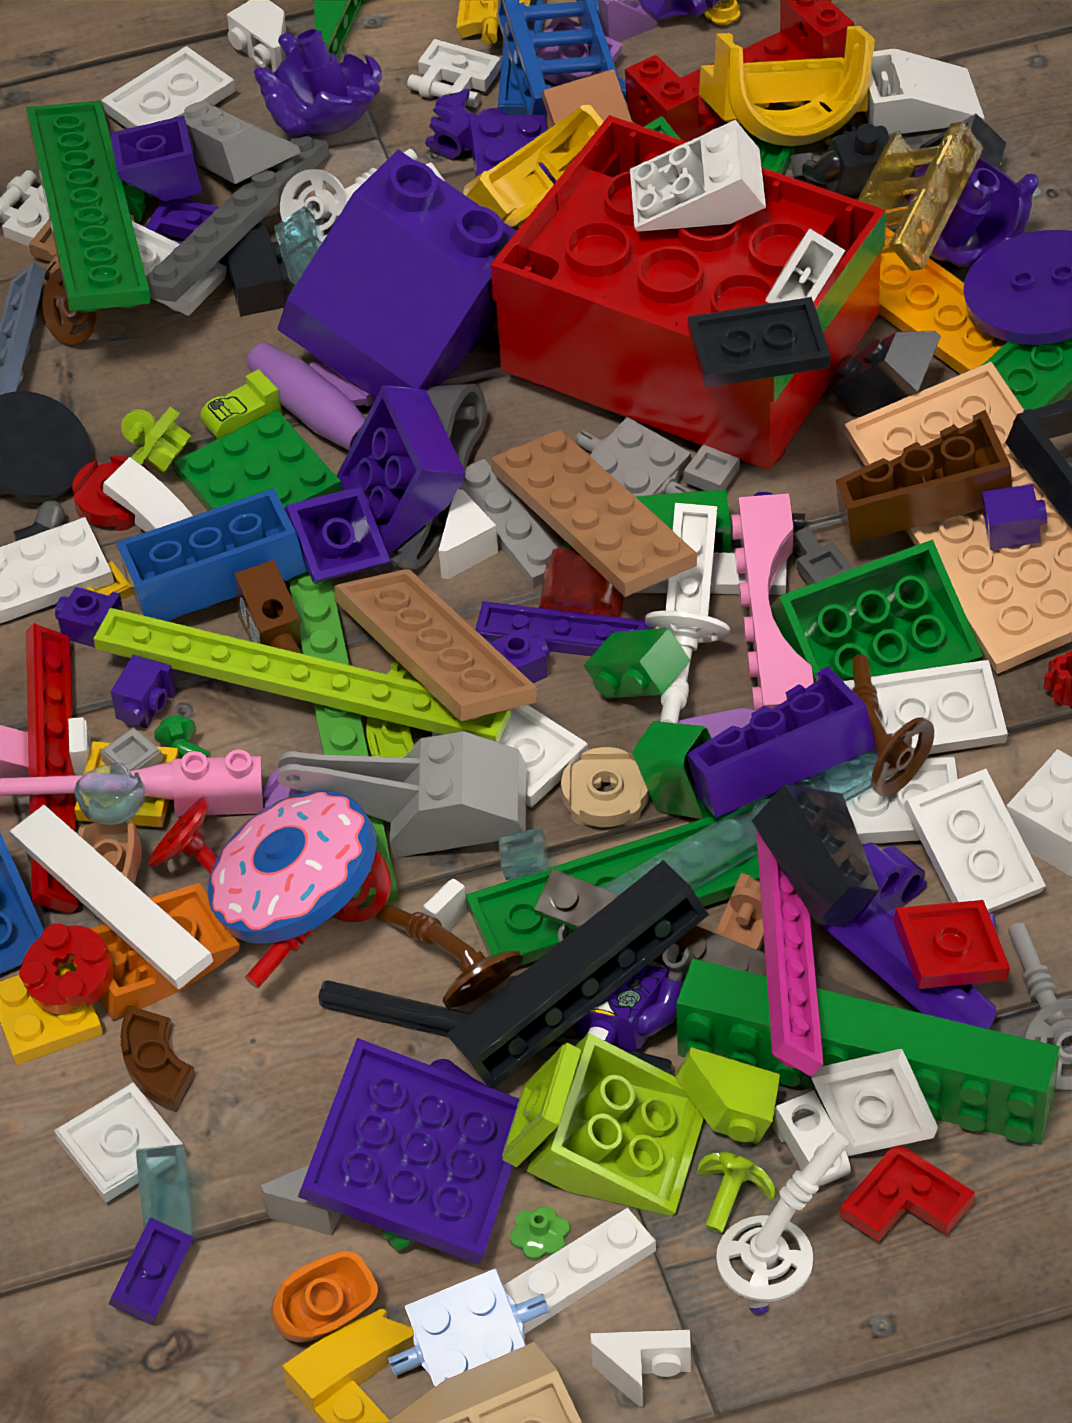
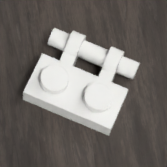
(457, 65)
(23, 223)

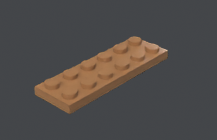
(593, 512)
(435, 644)

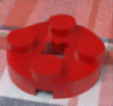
(94, 503)
(56, 948)

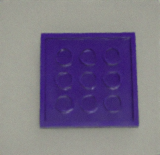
(414, 1152)

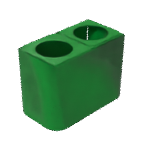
(666, 768)

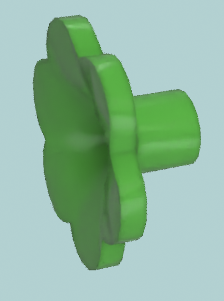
(539, 1232)

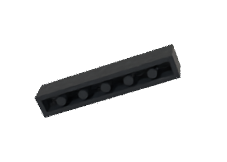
(577, 974)

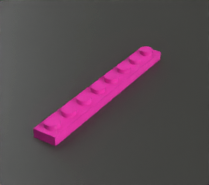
(789, 969)

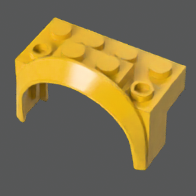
(744, 89)
(518, 182)

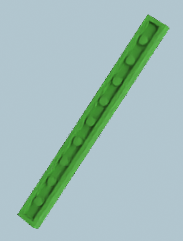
(338, 729)

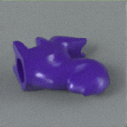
(451, 126)

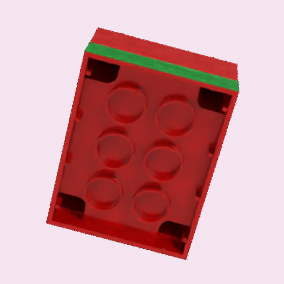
(608, 306)

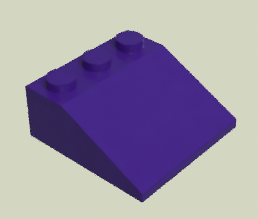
(402, 464)

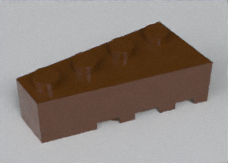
(924, 482)

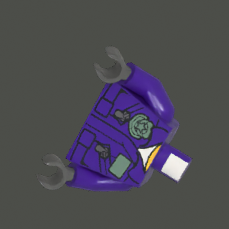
(639, 1005)

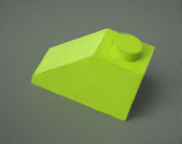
(730, 1094)

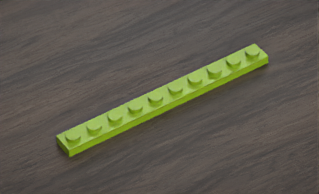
(287, 674)

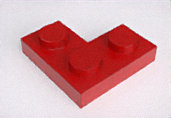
(901, 1184)

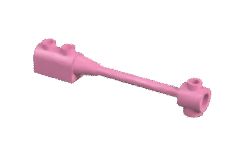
(228, 782)

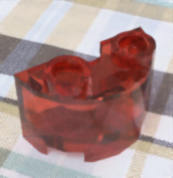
(577, 586)

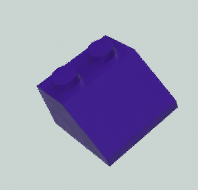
(158, 159)

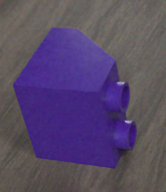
(399, 281)

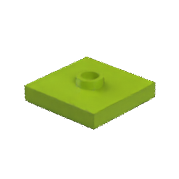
(541, 1105)

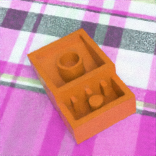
(137, 981)

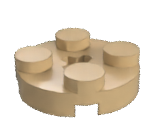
(600, 808)

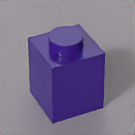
(1013, 516)

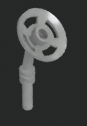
(1042, 990)

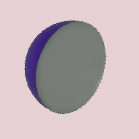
(758, 1308)

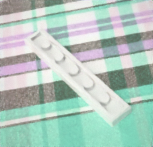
(112, 897)

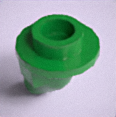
(176, 732)

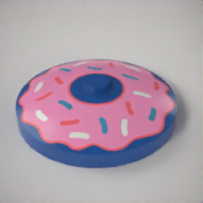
(292, 866)

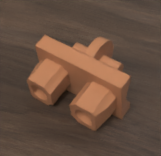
(743, 915)

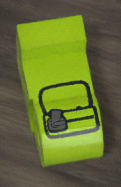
(241, 406)

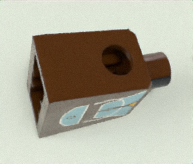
(270, 622)

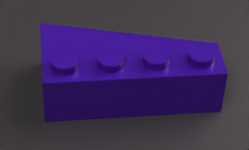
(782, 745)

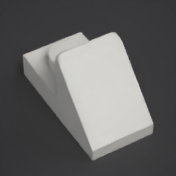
(628, 1355)

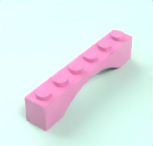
(766, 542)

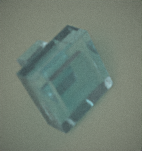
(523, 854)

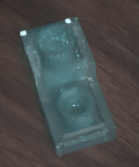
(297, 241)

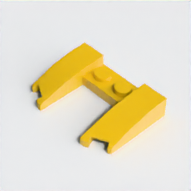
(332, 1369)

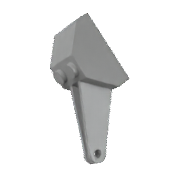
(437, 797)

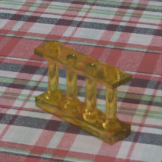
(934, 192)

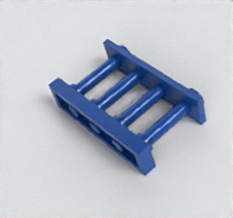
(522, 44)

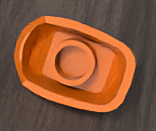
(323, 1297)

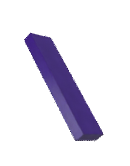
(561, 630)

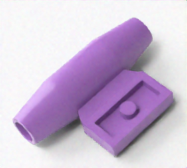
(313, 393)

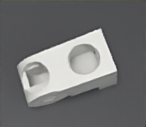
(808, 1132)

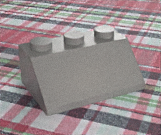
(232, 144)

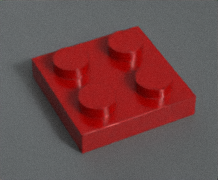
(951, 944)

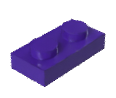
(151, 1270)

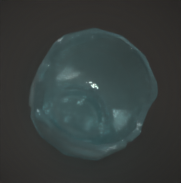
(110, 794)

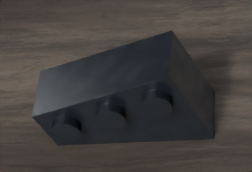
(818, 852)

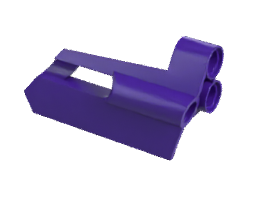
(877, 943)

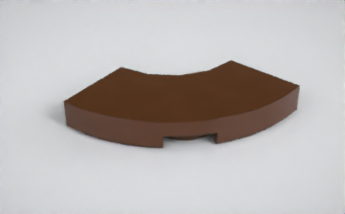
(150, 1059)

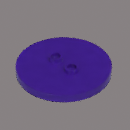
(1024, 288)

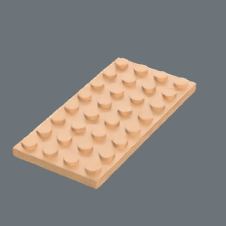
(1011, 595)

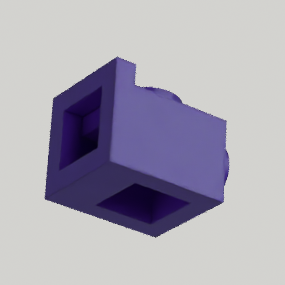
(83, 613)
(525, 653)
(142, 690)

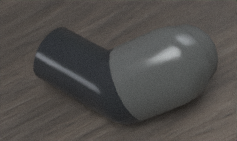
(48, 517)

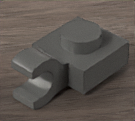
(815, 561)

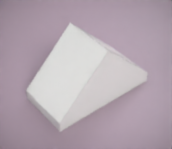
(806, 269)
(467, 537)

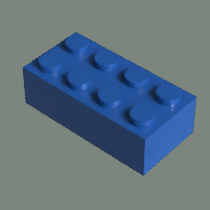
(195, 559)

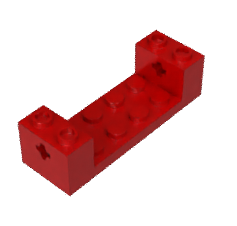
(806, 32)

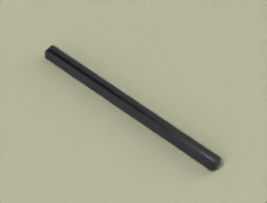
(429, 1016)

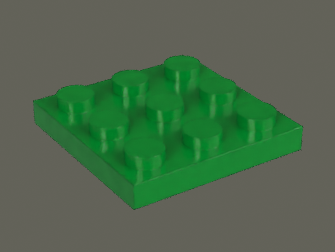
(255, 460)

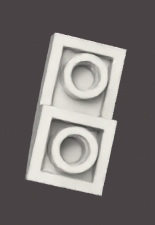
(144, 496)

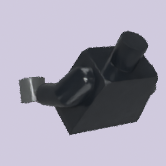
(847, 161)

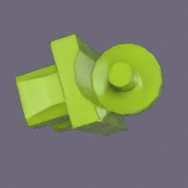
(158, 440)

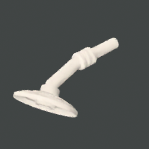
(324, 203)
(689, 631)
(767, 1245)

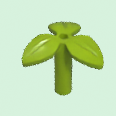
(736, 1171)

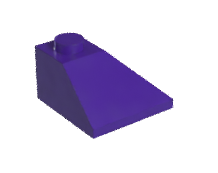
(337, 534)

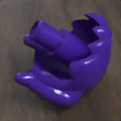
(314, 90)
(984, 215)

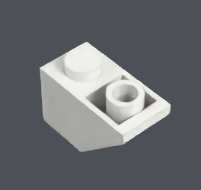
(256, 32)

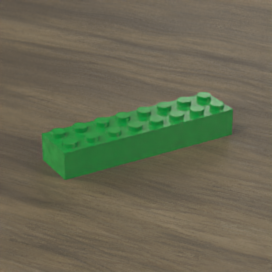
(963, 1070)

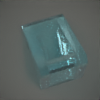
(166, 1186)

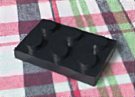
(758, 342)

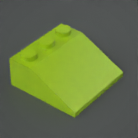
(621, 1132)

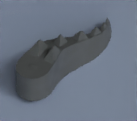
(463, 416)

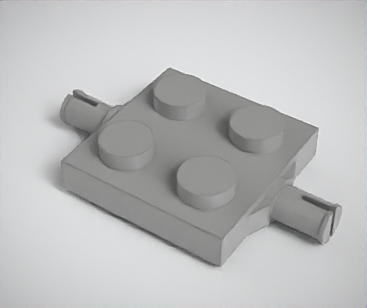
(639, 458)

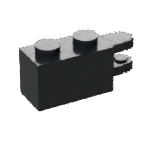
(255, 273)

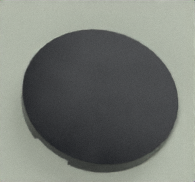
(39, 447)

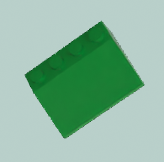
(890, 610)

